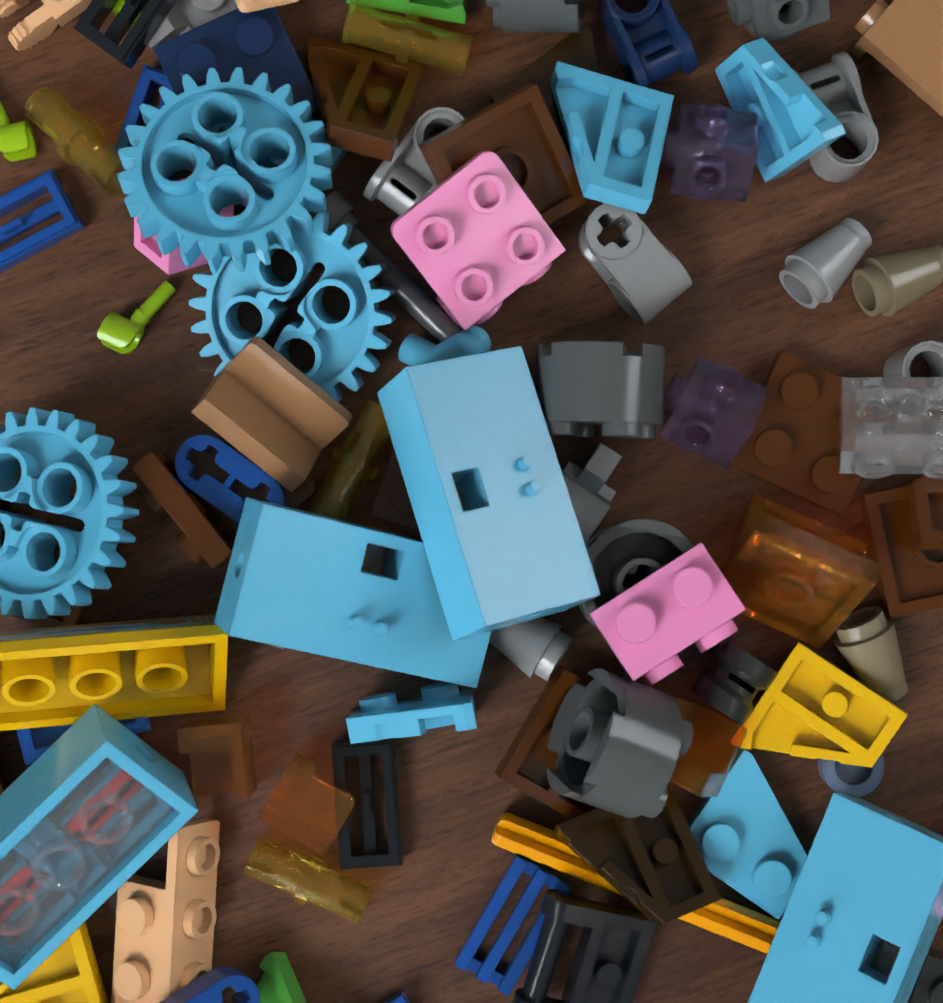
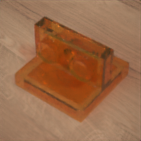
(796, 571)

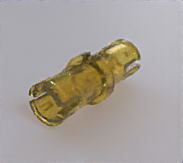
(407, 38)
(76, 138)
(353, 464)
(308, 880)

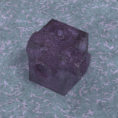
(711, 152)
(712, 411)

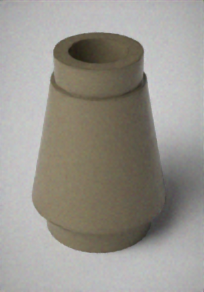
(897, 279)
(873, 651)

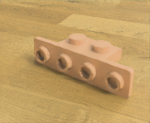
(168, 926)

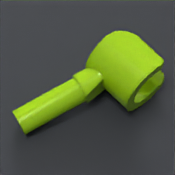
(16, 139)
(125, 334)

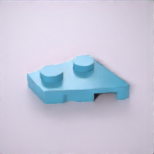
(789, 115)
(612, 134)
(385, 718)
(749, 838)

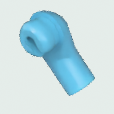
(418, 350)

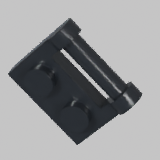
(606, 956)

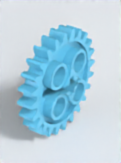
(189, 209)
(337, 342)
(52, 455)

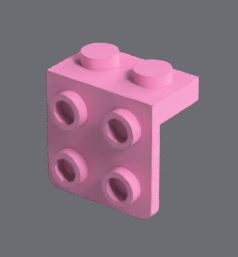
(476, 239)
(667, 613)

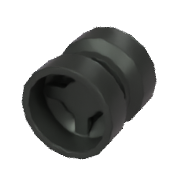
(724, 693)

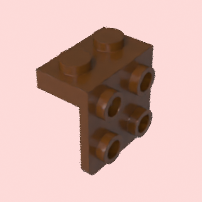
(206, 530)

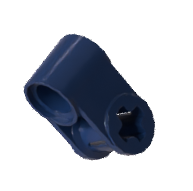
(646, 36)

